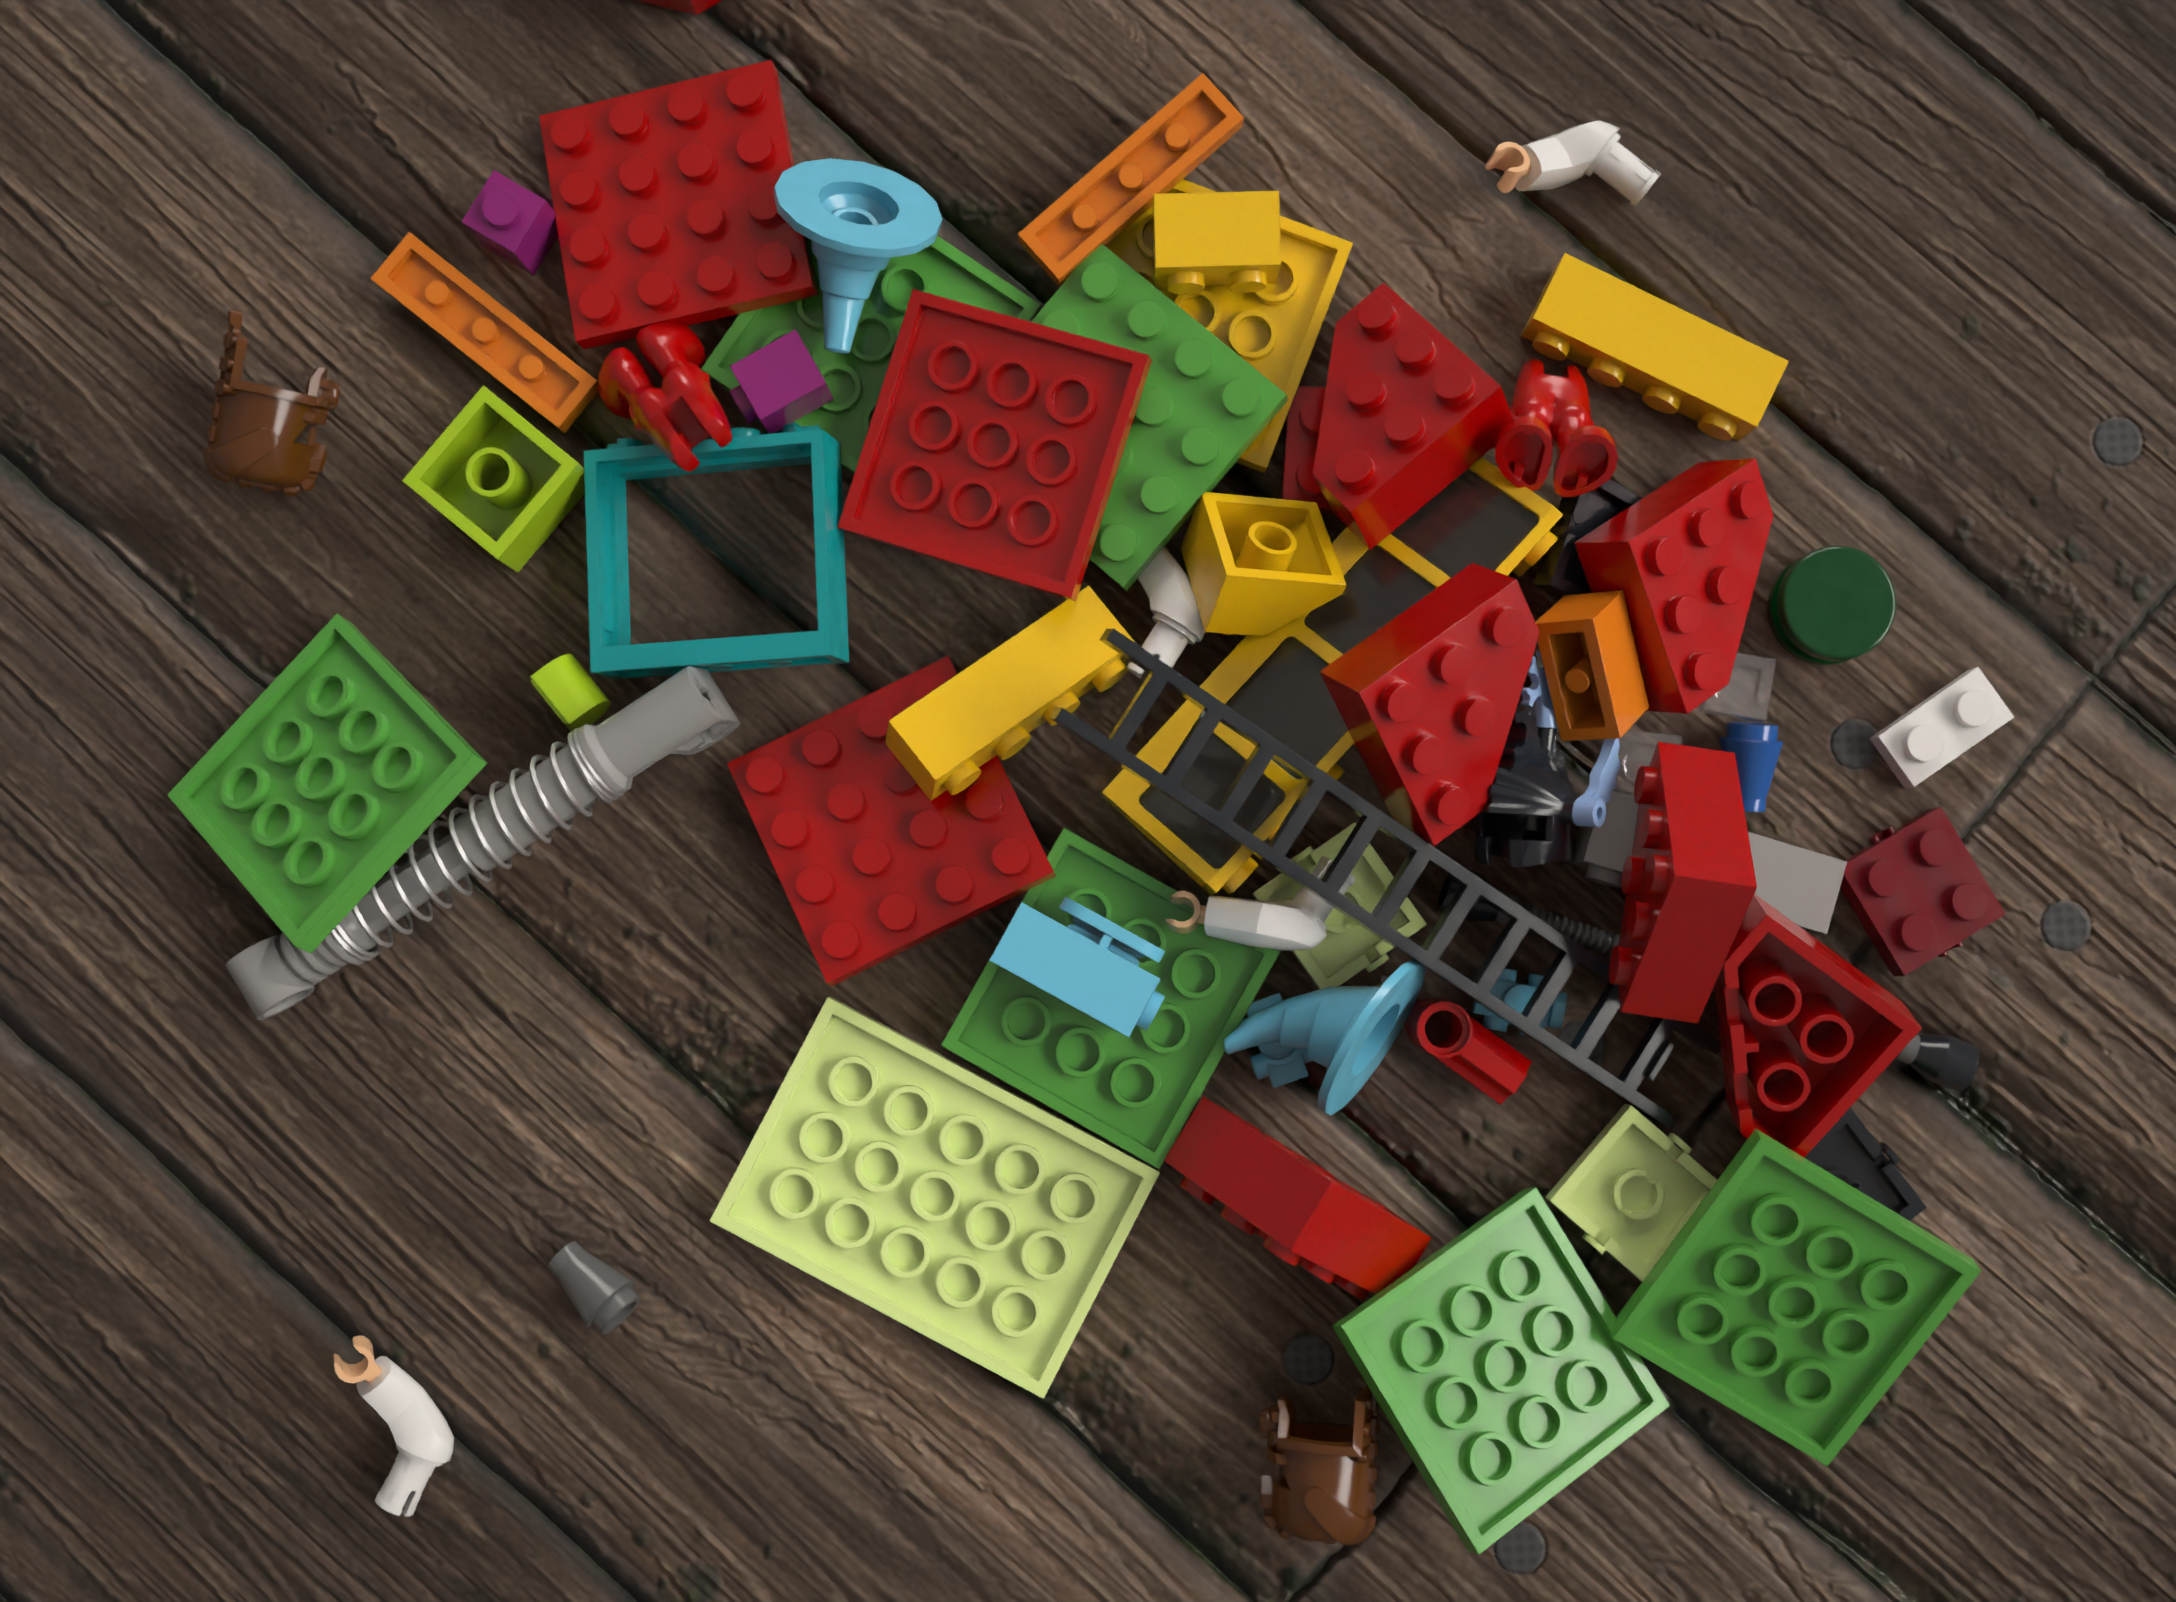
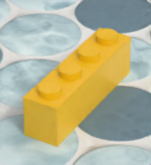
(1653, 349)
(1007, 696)

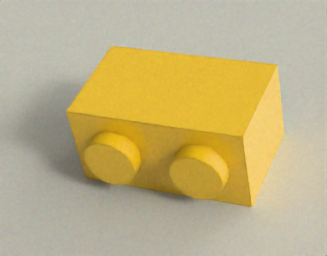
(1216, 240)

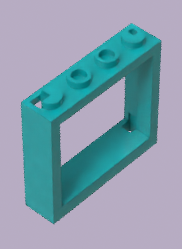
(609, 569)

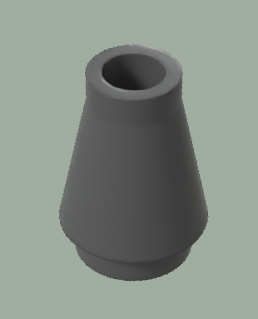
(595, 1289)

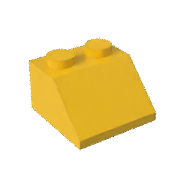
(1258, 562)

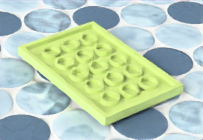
(935, 1196)

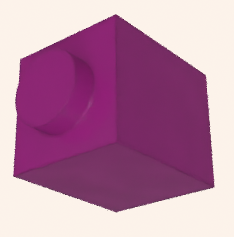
(512, 223)
(779, 383)

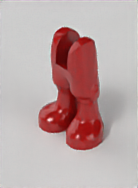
(679, 411)
(1555, 414)

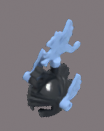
(1531, 792)

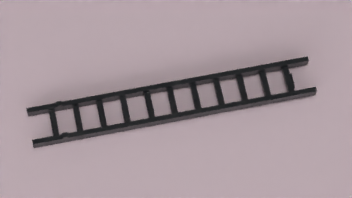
(1649, 1053)

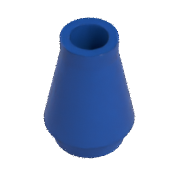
(1756, 759)

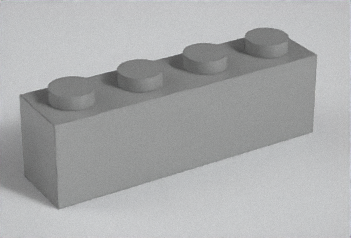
(1788, 877)

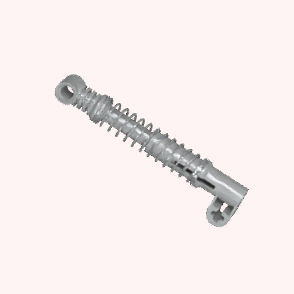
(596, 764)

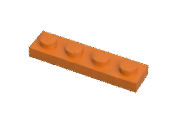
(1128, 178)
(486, 332)

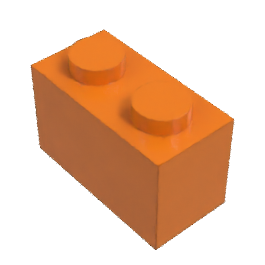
(1592, 666)

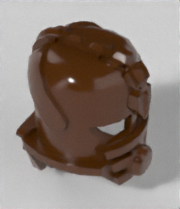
(258, 424)
(1326, 1475)

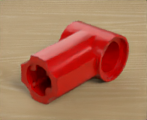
(1470, 1050)

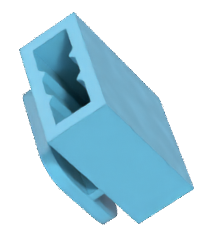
(1084, 964)

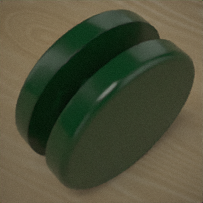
(1831, 605)

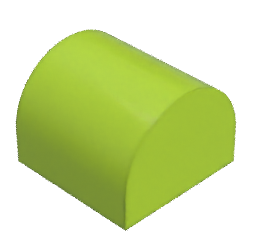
(570, 692)

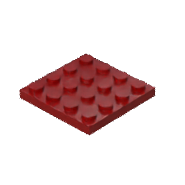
(675, 204)
(995, 444)
(866, 847)

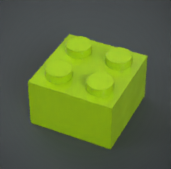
(498, 479)

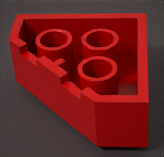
(1398, 416)
(1685, 575)
(1438, 697)
(1682, 883)
(1799, 1030)
(1294, 1203)

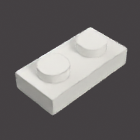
(1941, 727)

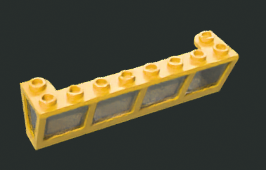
(1278, 677)

